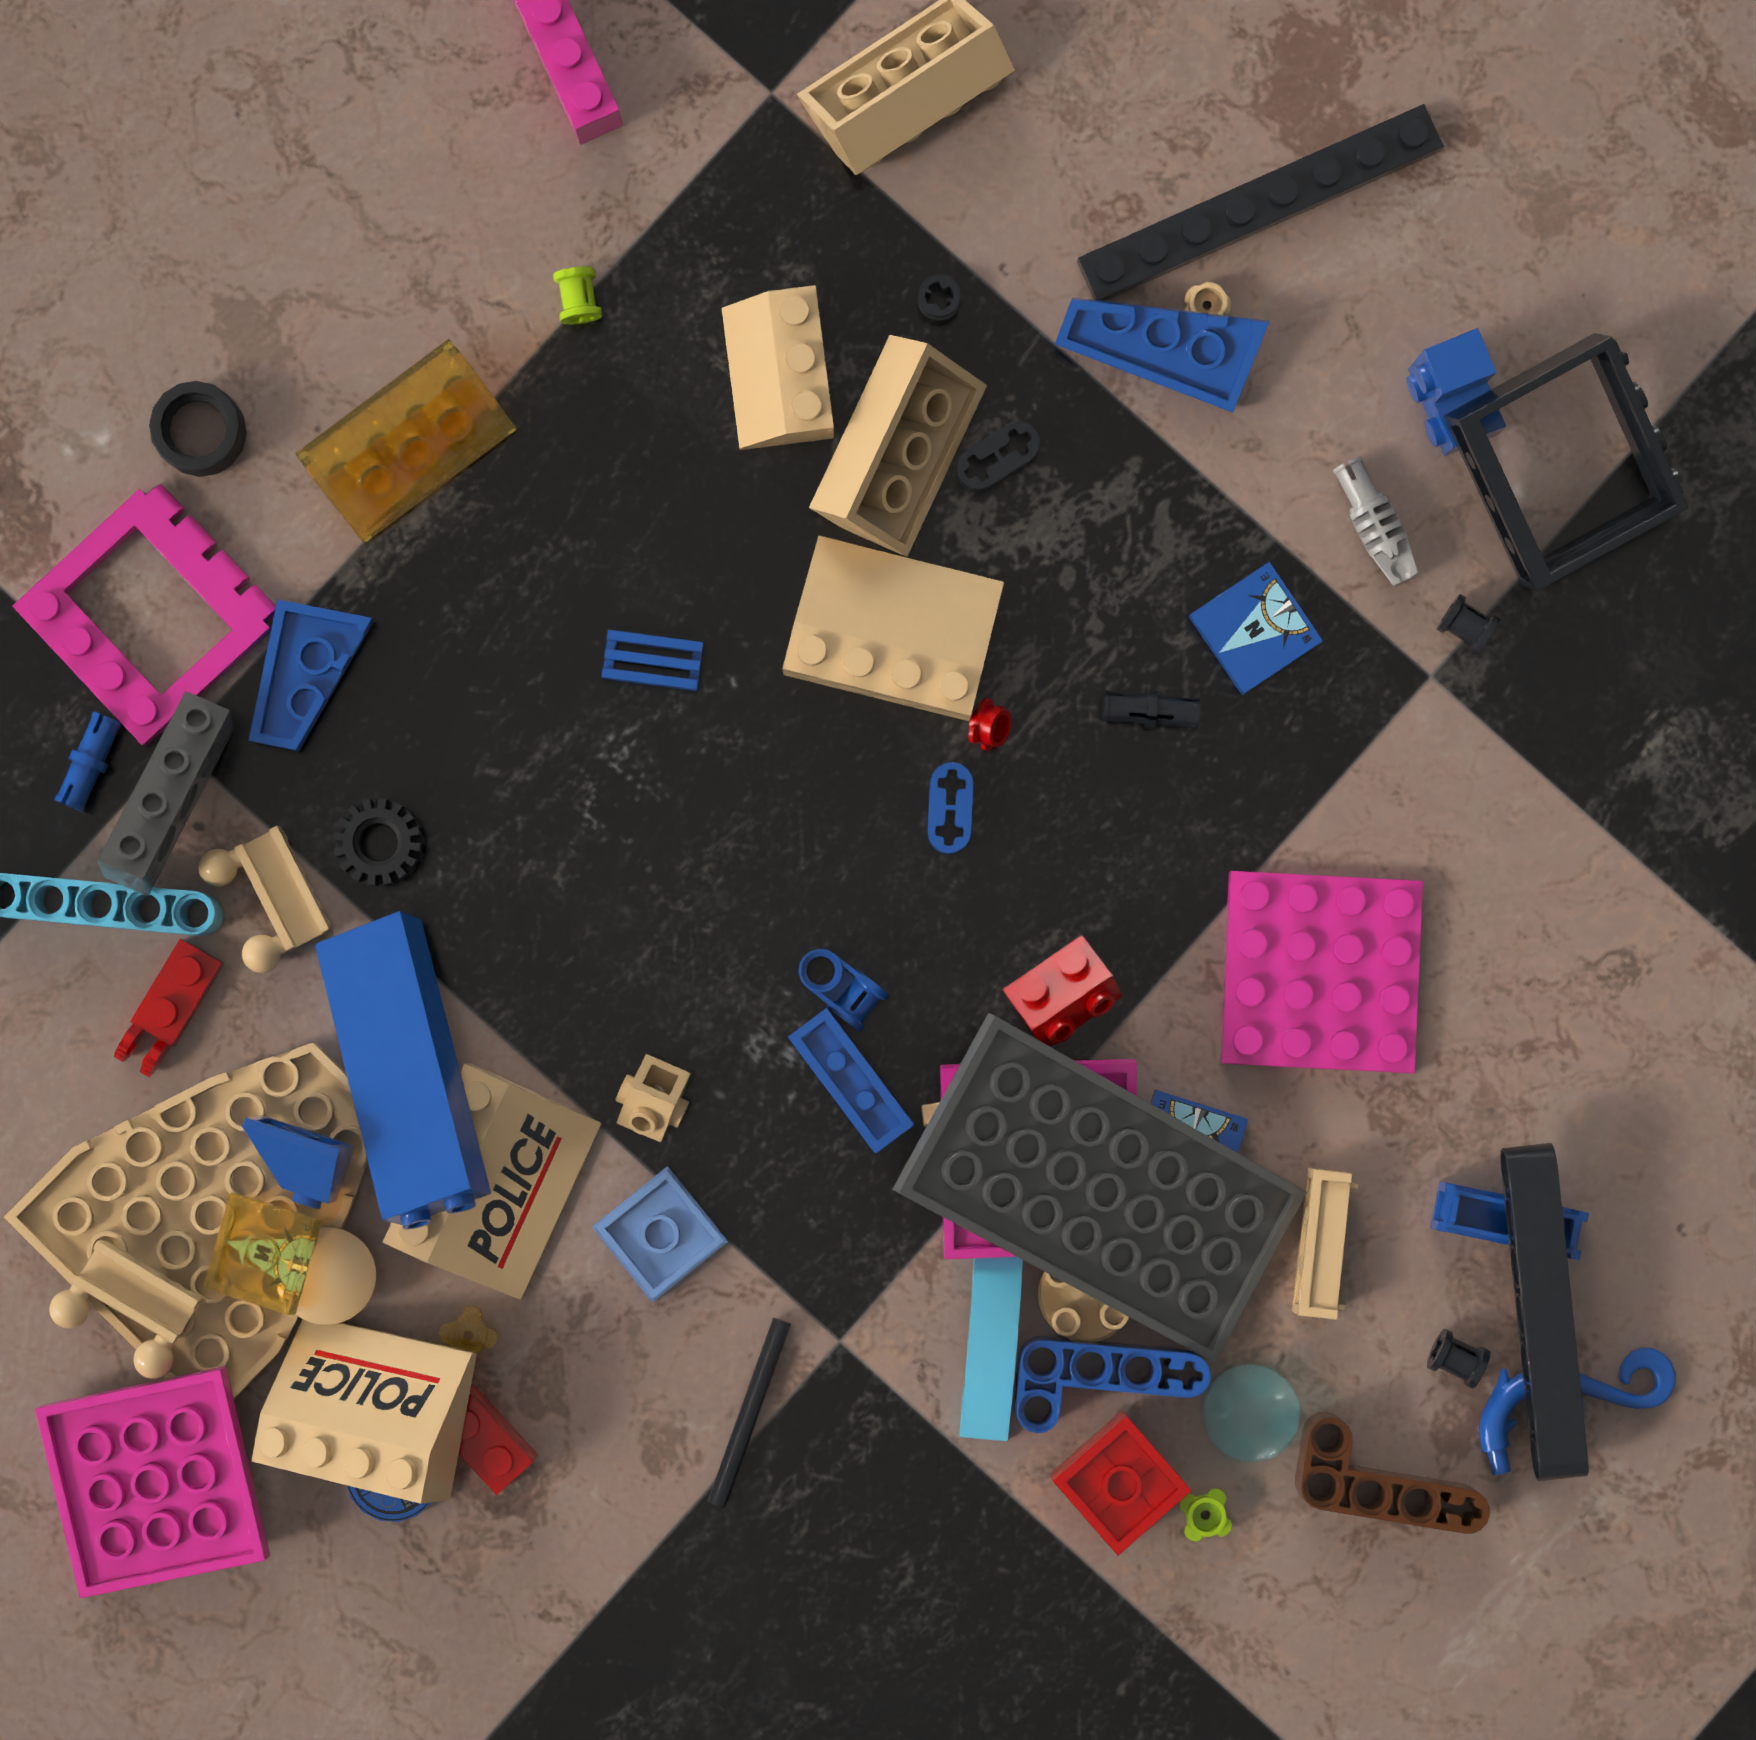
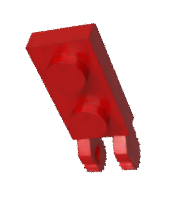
(170, 1003)

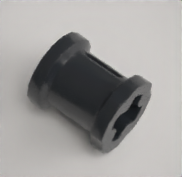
(1468, 624)
(1458, 1358)

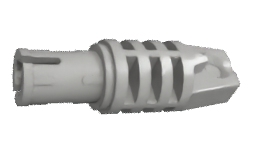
(1377, 524)

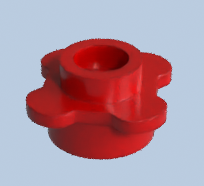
(989, 725)

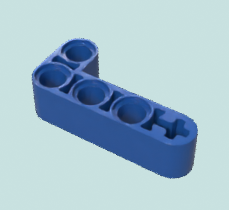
(1110, 1378)

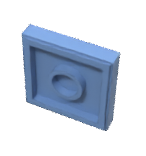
(660, 1234)

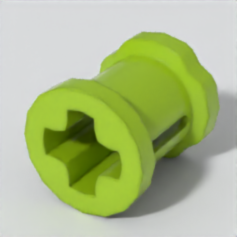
(577, 295)

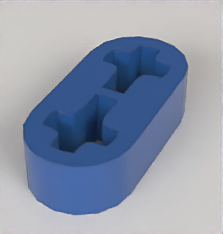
(938, 808)

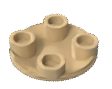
(338, 1278)
(1076, 1313)

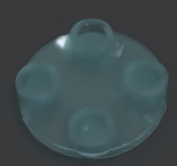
(1251, 1413)

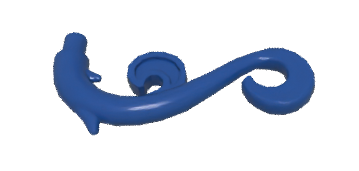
(1508, 1393)

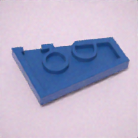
(301, 670)

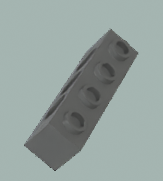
(166, 793)

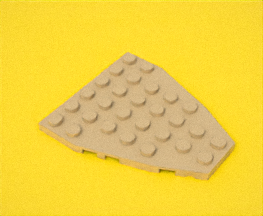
(164, 1187)

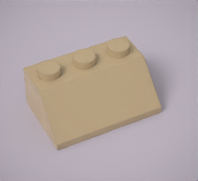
(778, 368)

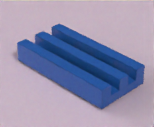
(612, 655)

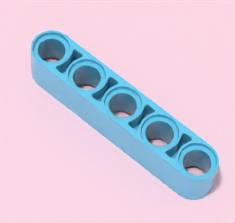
(124, 910)

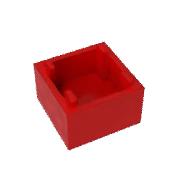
(1119, 1482)

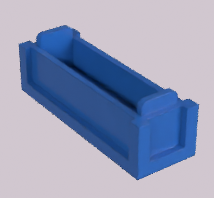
(851, 1080)
(1483, 1216)

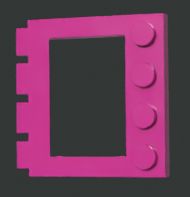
(98, 660)

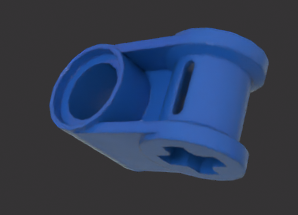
(844, 989)

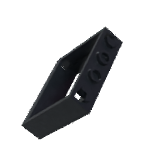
(1643, 439)

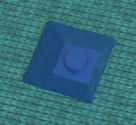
(300, 1159)

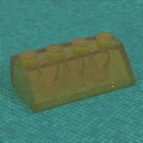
(406, 441)

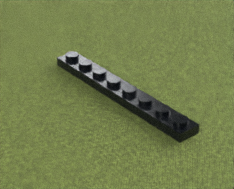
(1260, 204)

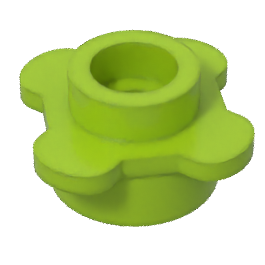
(1216, 1524)

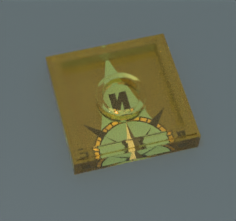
(262, 1253)

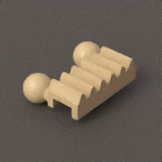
(281, 889)
(136, 1293)

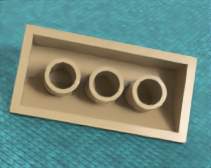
(906, 82)
(898, 444)

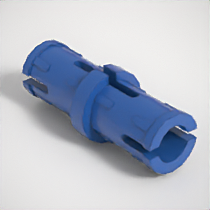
(88, 761)

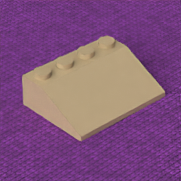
(893, 628)

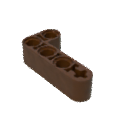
(1392, 1486)

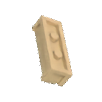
(1322, 1243)

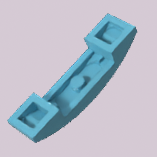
(991, 1348)

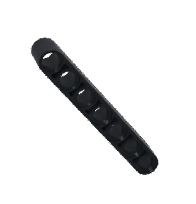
(1544, 1311)

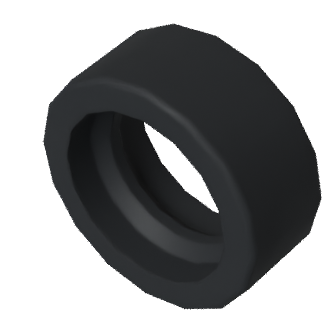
(192, 392)

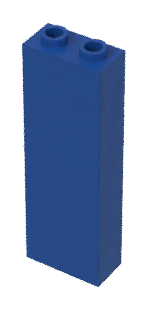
(402, 1071)

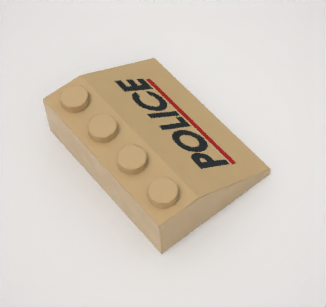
(531, 1164)
(368, 1411)

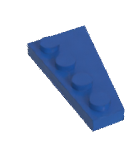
(1175, 348)

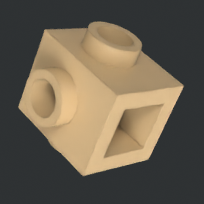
(653, 1098)

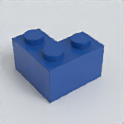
(1448, 378)

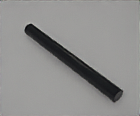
(749, 1412)

